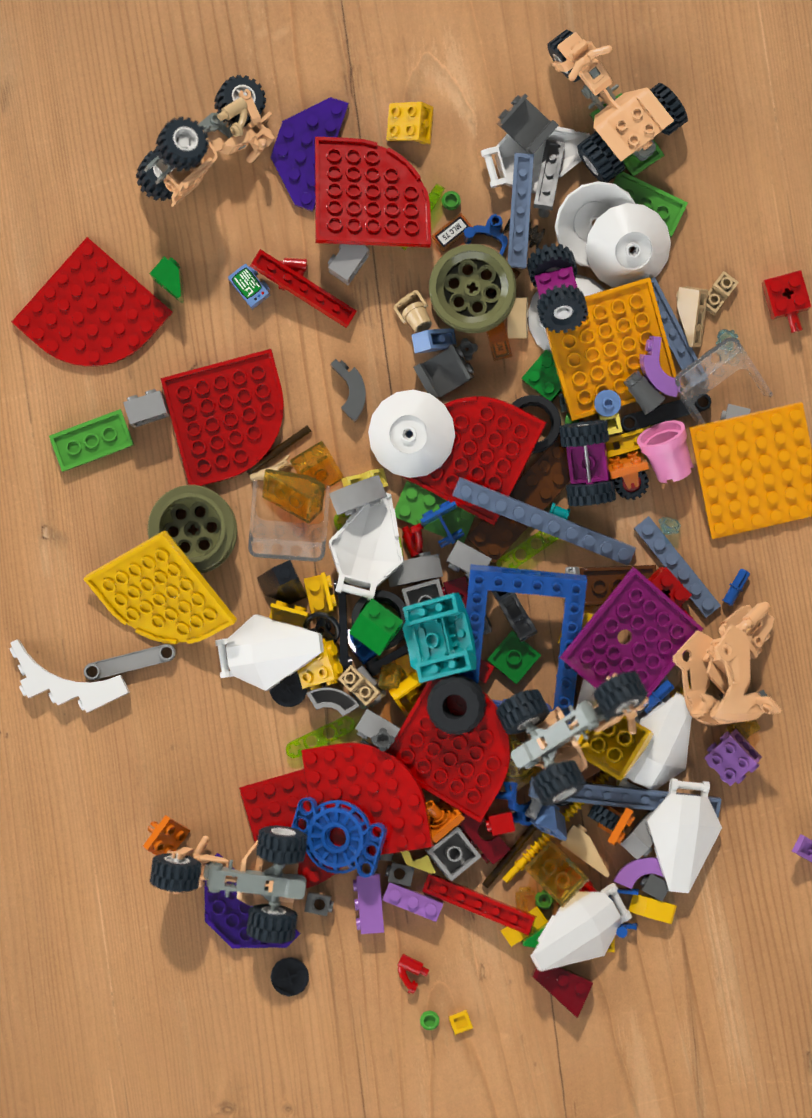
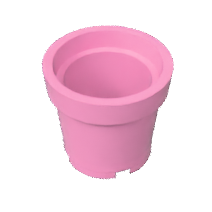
(667, 450)

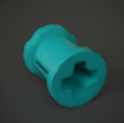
(558, 511)

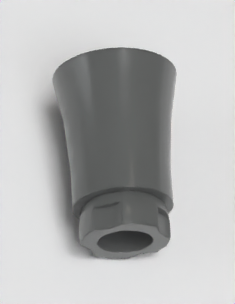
(643, 392)

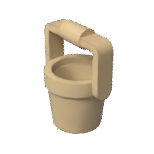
(415, 313)

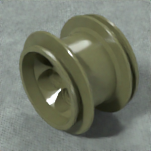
(451, 267)
(217, 510)

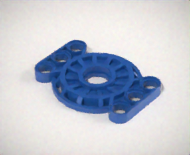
(324, 852)

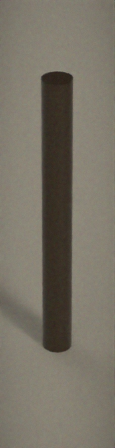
(280, 448)
(509, 856)

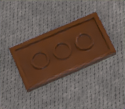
(604, 580)

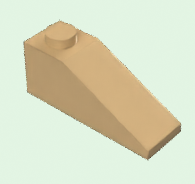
(692, 308)
(582, 846)

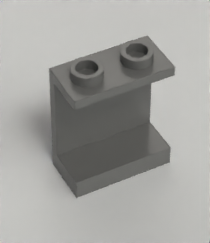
(526, 124)
(445, 371)

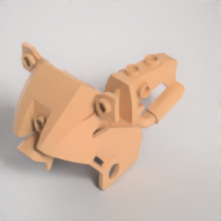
(728, 667)

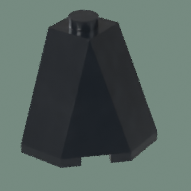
(282, 583)

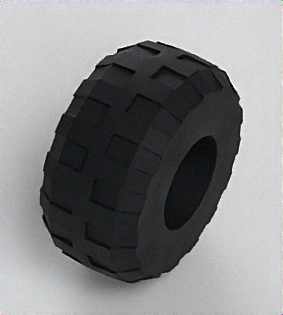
(440, 714)

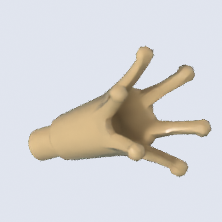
(279, 466)

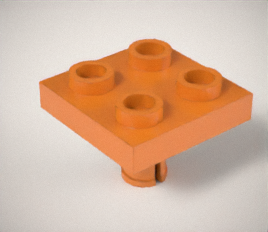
(442, 818)
(165, 836)

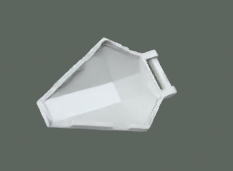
(507, 148)
(367, 548)
(267, 651)
(667, 749)
(683, 833)
(581, 929)

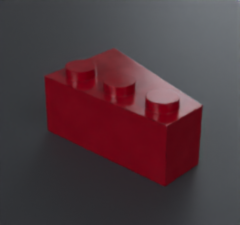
(565, 986)

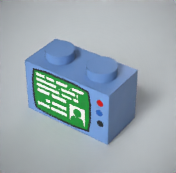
(249, 286)

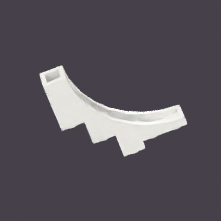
(62, 690)

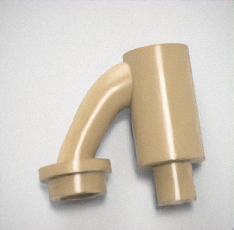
(237, 107)

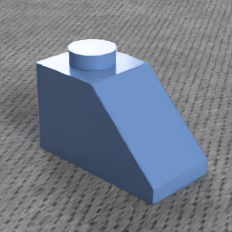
(433, 340)
(551, 822)

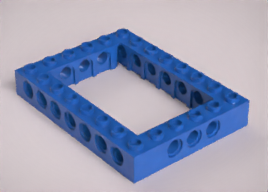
(532, 582)

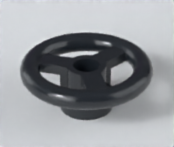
(326, 621)

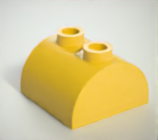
(408, 692)

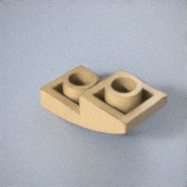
(719, 292)
(517, 319)
(359, 685)

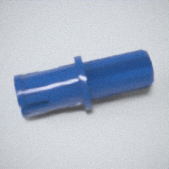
(736, 587)
(659, 694)

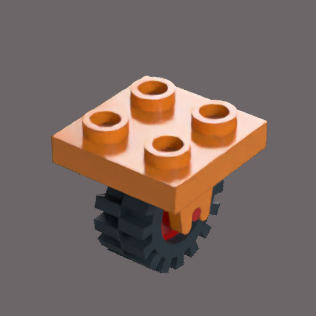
(629, 474)
(612, 821)

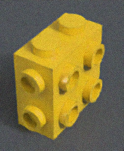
(322, 668)

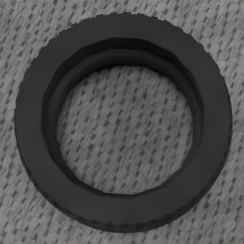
(552, 411)
(383, 597)

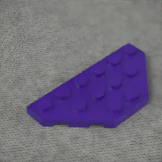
(295, 147)
(230, 919)

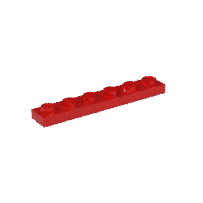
(303, 288)
(479, 903)

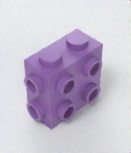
(732, 757)

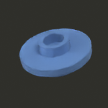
(607, 403)

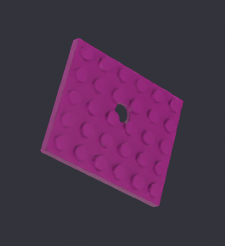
(655, 629)

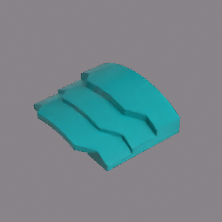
(439, 637)

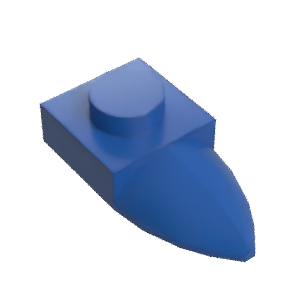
(362, 652)

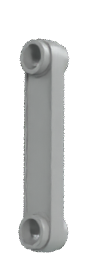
(129, 662)

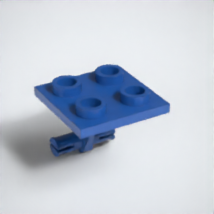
(431, 516)

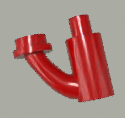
(295, 264)
(413, 539)
(409, 964)

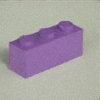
(412, 901)
(369, 904)

